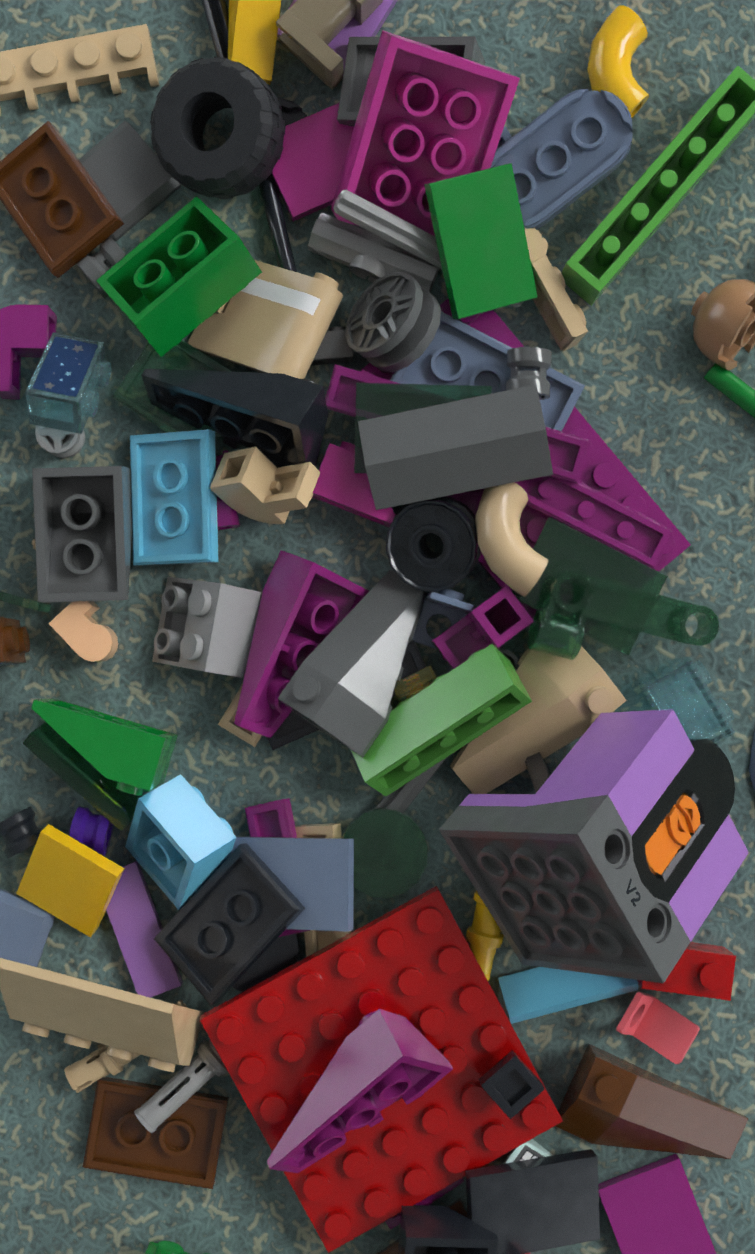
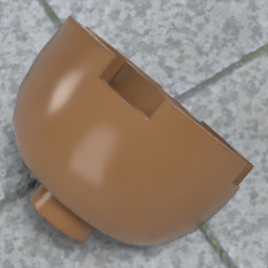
(725, 321)

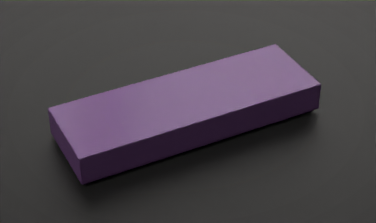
(135, 928)

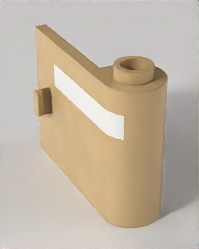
(272, 322)

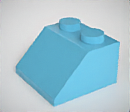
(178, 839)

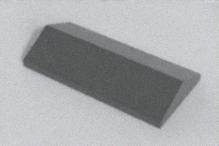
(455, 447)

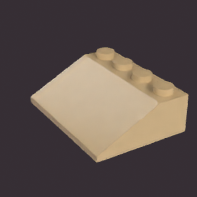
(99, 1014)

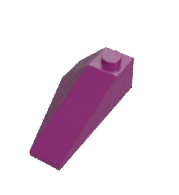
(294, 616)
(368, 1073)

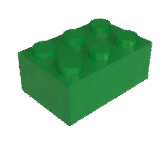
(179, 276)

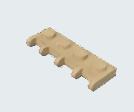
(76, 64)

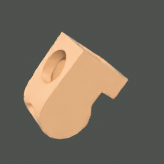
(83, 633)

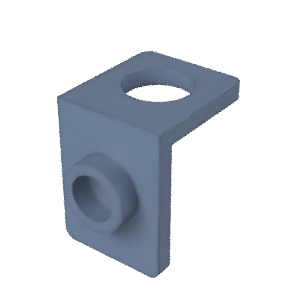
(445, 603)

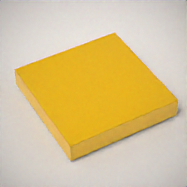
(69, 880)

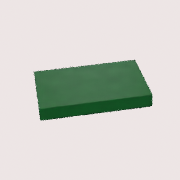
(481, 240)

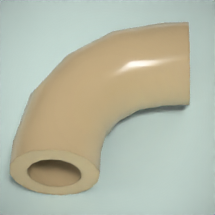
(502, 539)

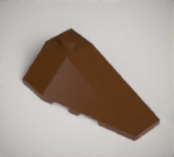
(635, 1109)

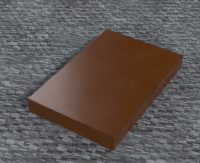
(55, 200)
(179, 1151)

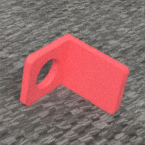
(658, 1027)

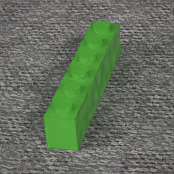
(662, 187)

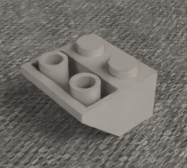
(206, 626)

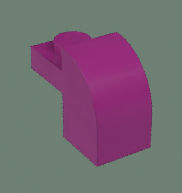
(23, 333)
(488, 624)

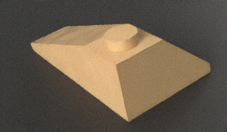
(563, 706)

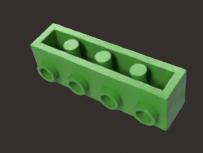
(443, 719)

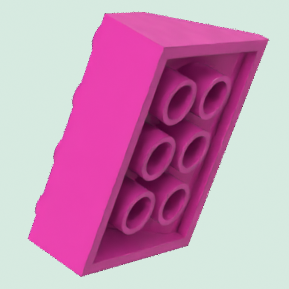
(422, 123)

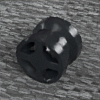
(19, 832)

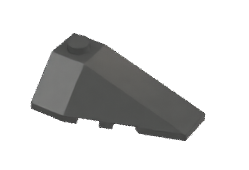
(354, 670)

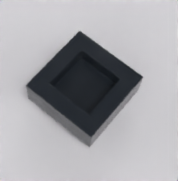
(511, 1084)

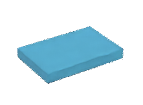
(173, 498)

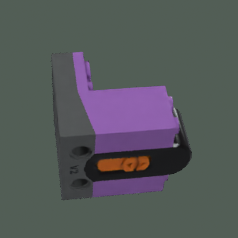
(610, 853)

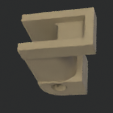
(313, 24)

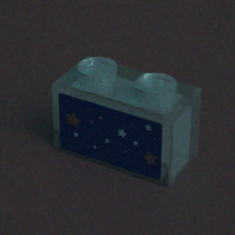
(67, 383)

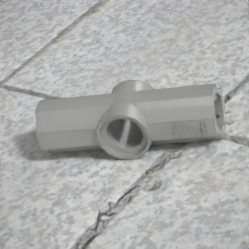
(366, 252)

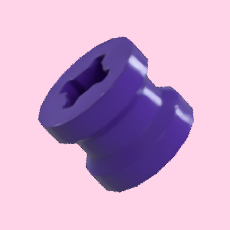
(91, 830)

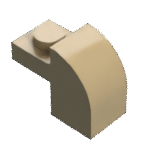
(260, 489)

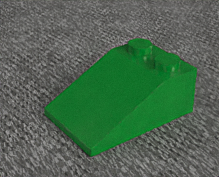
(114, 746)

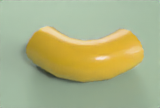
(612, 55)

